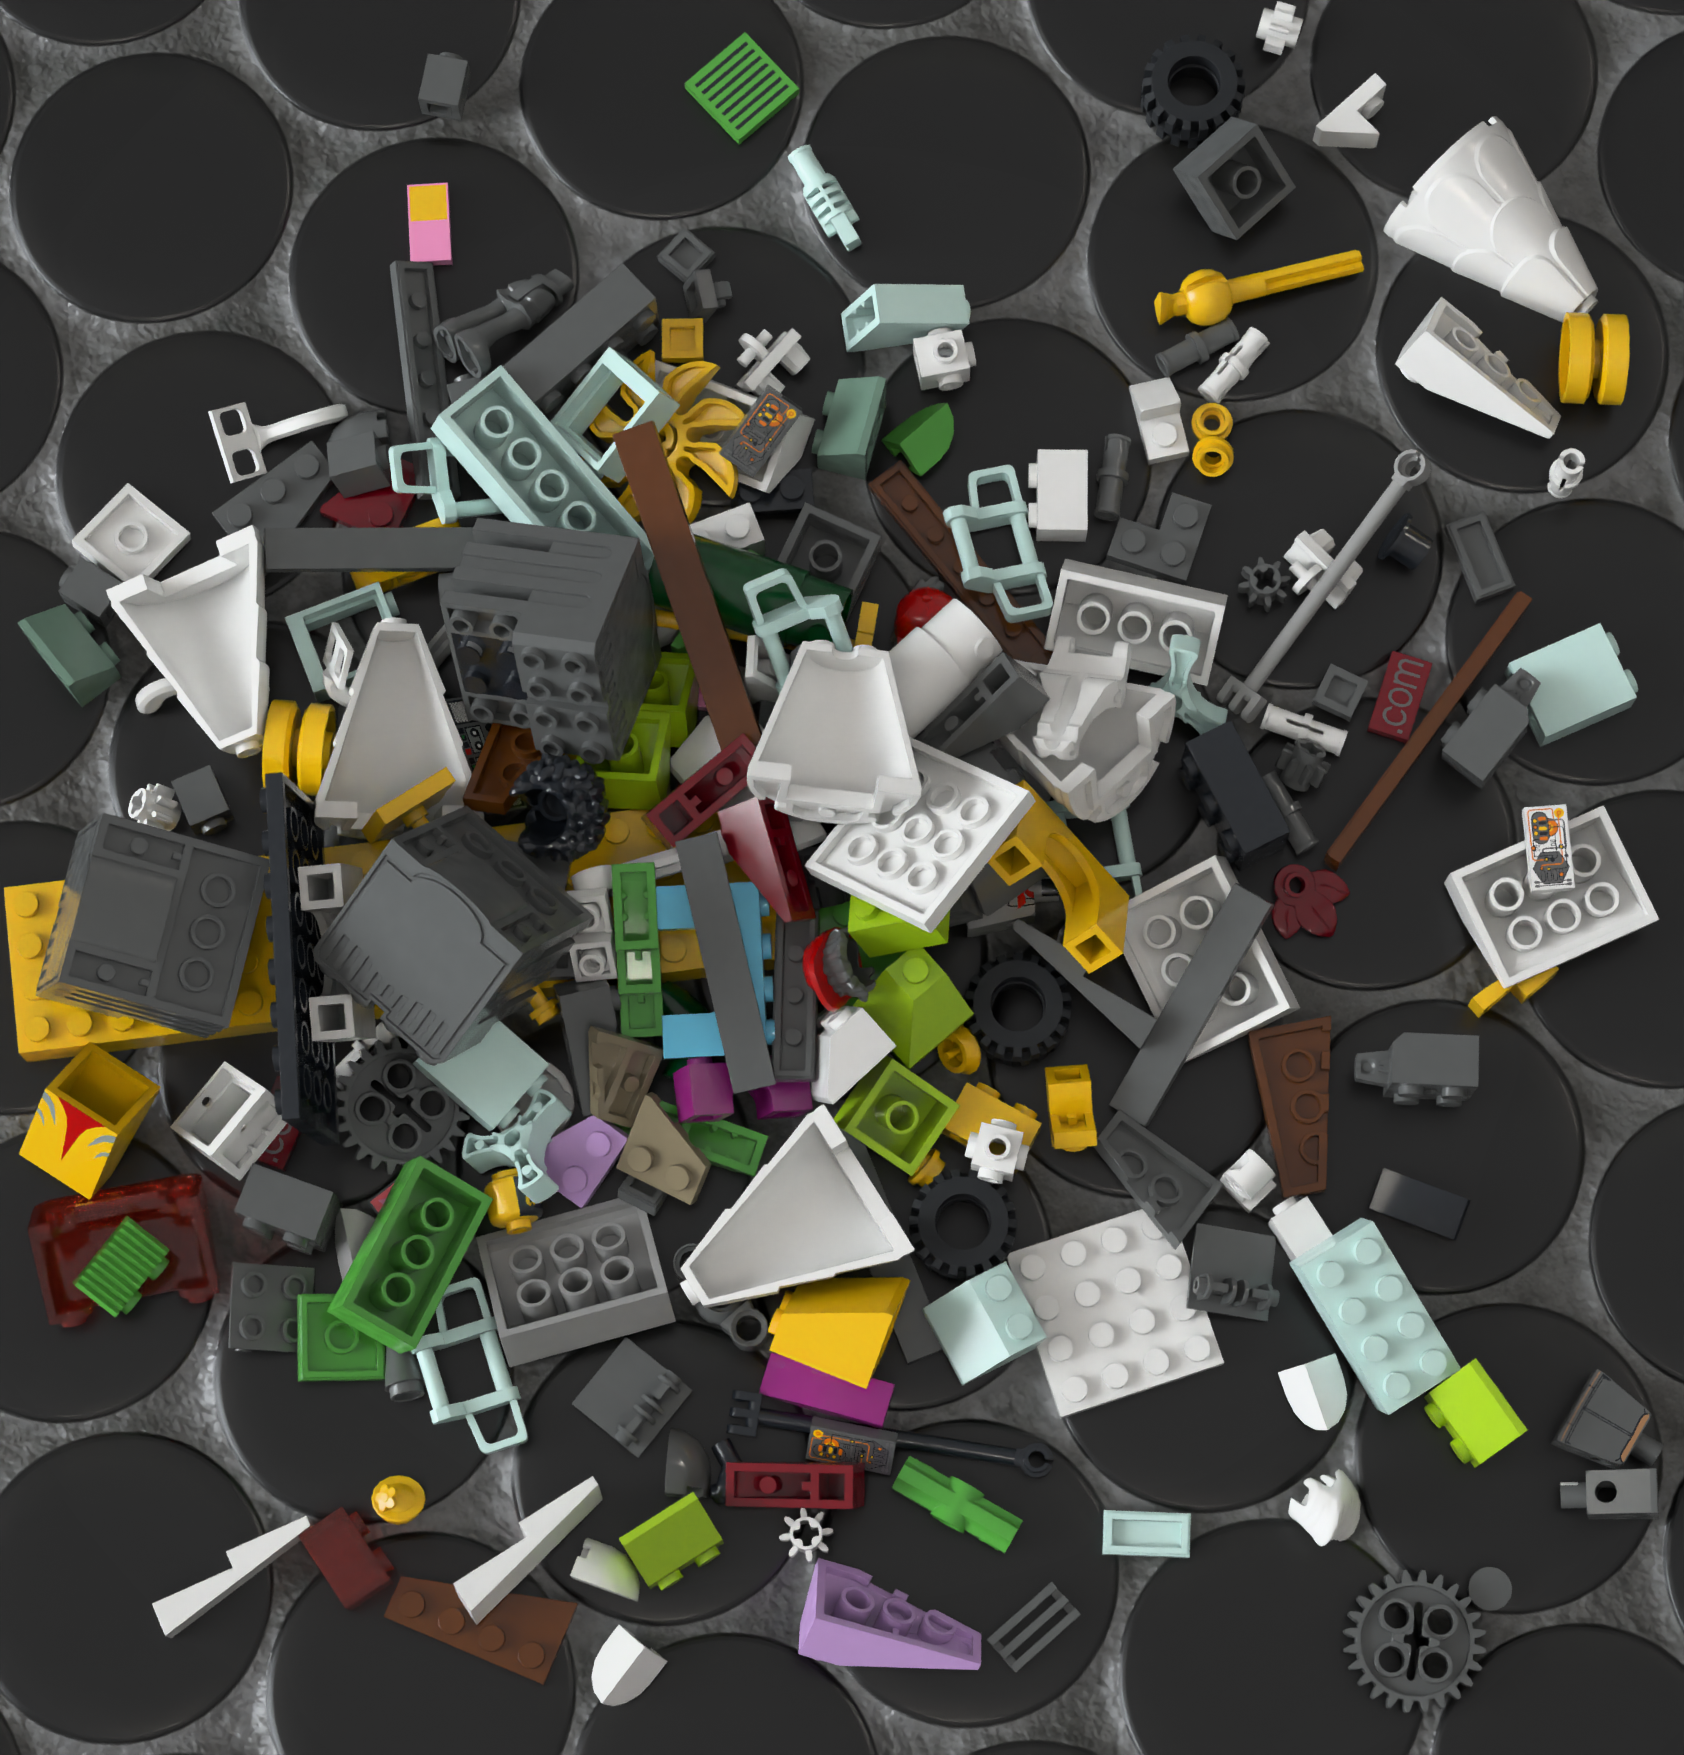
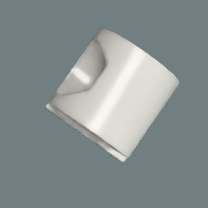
(1249, 1180)

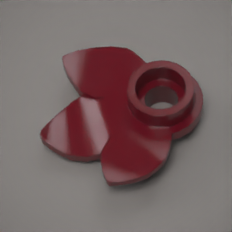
(1311, 906)

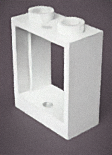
(217, 1126)

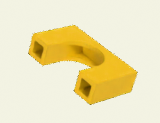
(1091, 897)

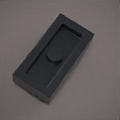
(785, 498)

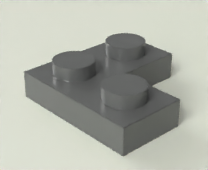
(1163, 551)

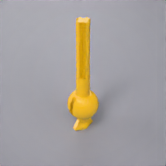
(1209, 297)

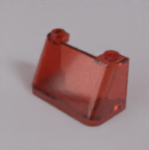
(73, 1228)

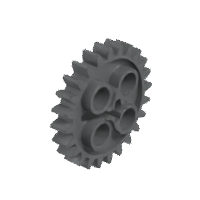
(376, 1136)
(1453, 1647)

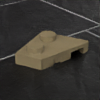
(619, 1074)
(663, 1154)

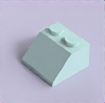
(984, 1323)

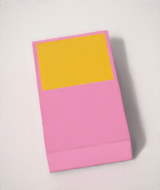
(429, 223)

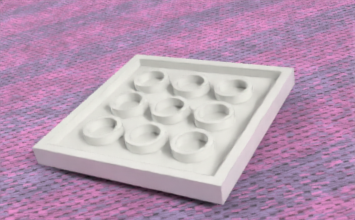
(931, 853)
(1113, 1312)

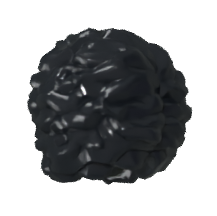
(566, 808)

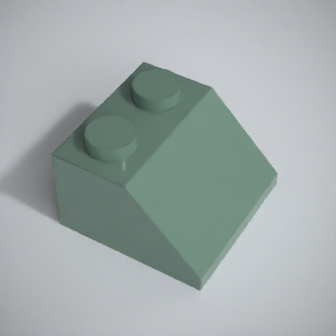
(851, 426)
(71, 652)

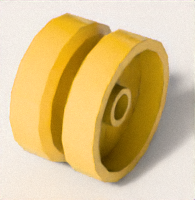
(1593, 358)
(299, 744)

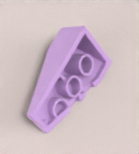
(863, 1625)

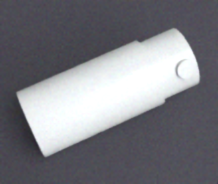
(939, 663)

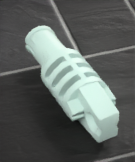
(826, 197)

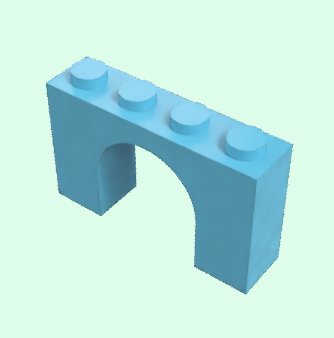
(699, 1033)

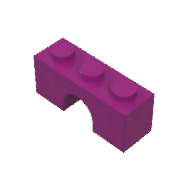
(706, 1094)

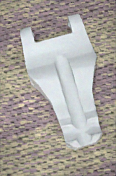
(1078, 692)

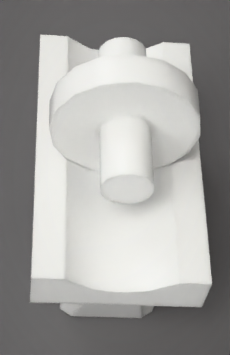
(783, 351)
(1310, 561)

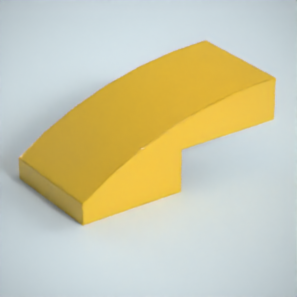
(1522, 991)

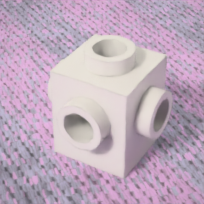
(943, 359)
(997, 1167)

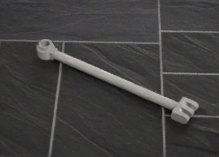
(1243, 696)

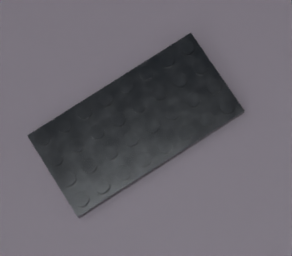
(305, 1066)

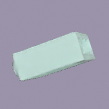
(594, 394)
(331, 611)

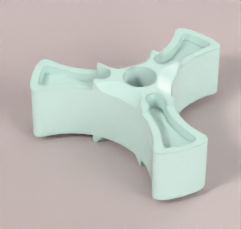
(1189, 703)
(522, 1146)

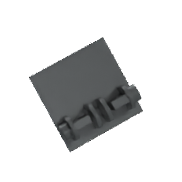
(1232, 1272)
(266, 1306)
(632, 1397)

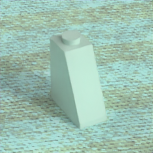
(900, 312)

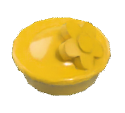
(960, 1052)
(398, 1499)

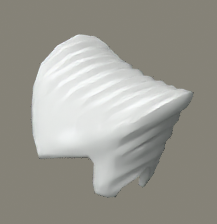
(1328, 1509)

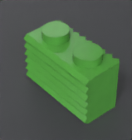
(122, 1268)

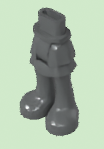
(514, 309)

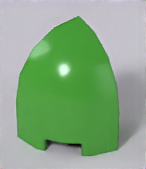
(923, 437)

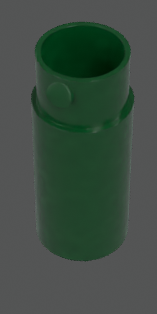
(732, 568)

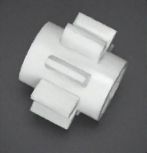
(1279, 28)
(155, 807)
(814, 1526)

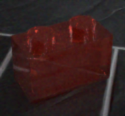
(347, 1558)

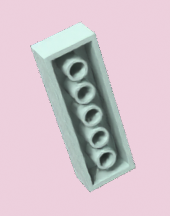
(528, 463)

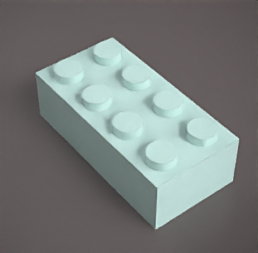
(1375, 1315)

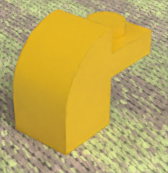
(1070, 1107)

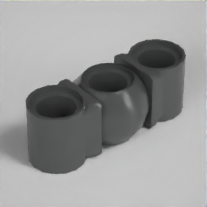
(730, 1316)

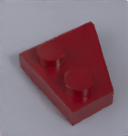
(375, 508)

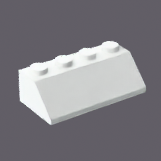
(1114, 606)

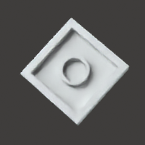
(131, 537)

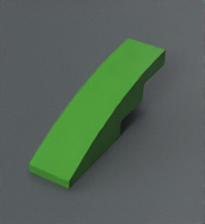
(637, 949)
(722, 1142)

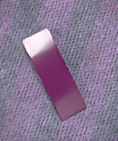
(824, 1393)

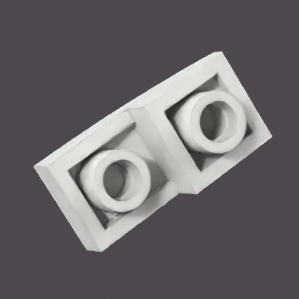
(594, 947)

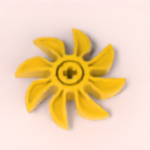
(681, 432)

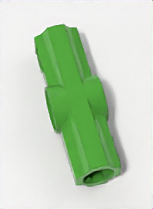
(957, 1504)

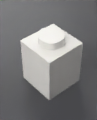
(1298, 1226)

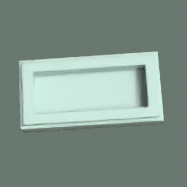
(1146, 1534)

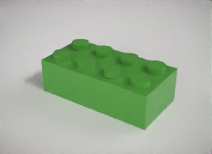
(410, 1255)

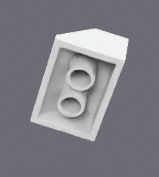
(846, 1051)

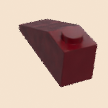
(701, 793)
(767, 853)
(795, 1484)

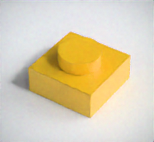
(682, 340)

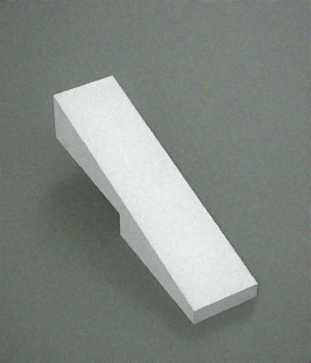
(542, 1533)
(247, 1560)

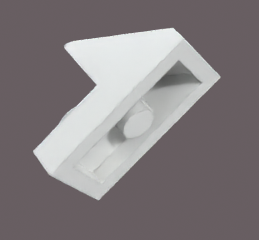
(1346, 123)
(1159, 420)

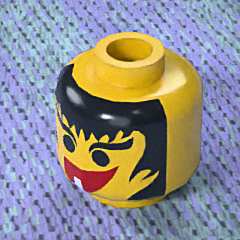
(509, 1205)

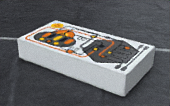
(1548, 848)

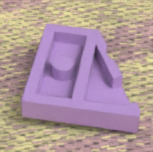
(583, 1157)

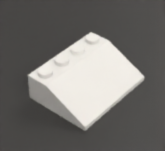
(1538, 931)
(1164, 934)

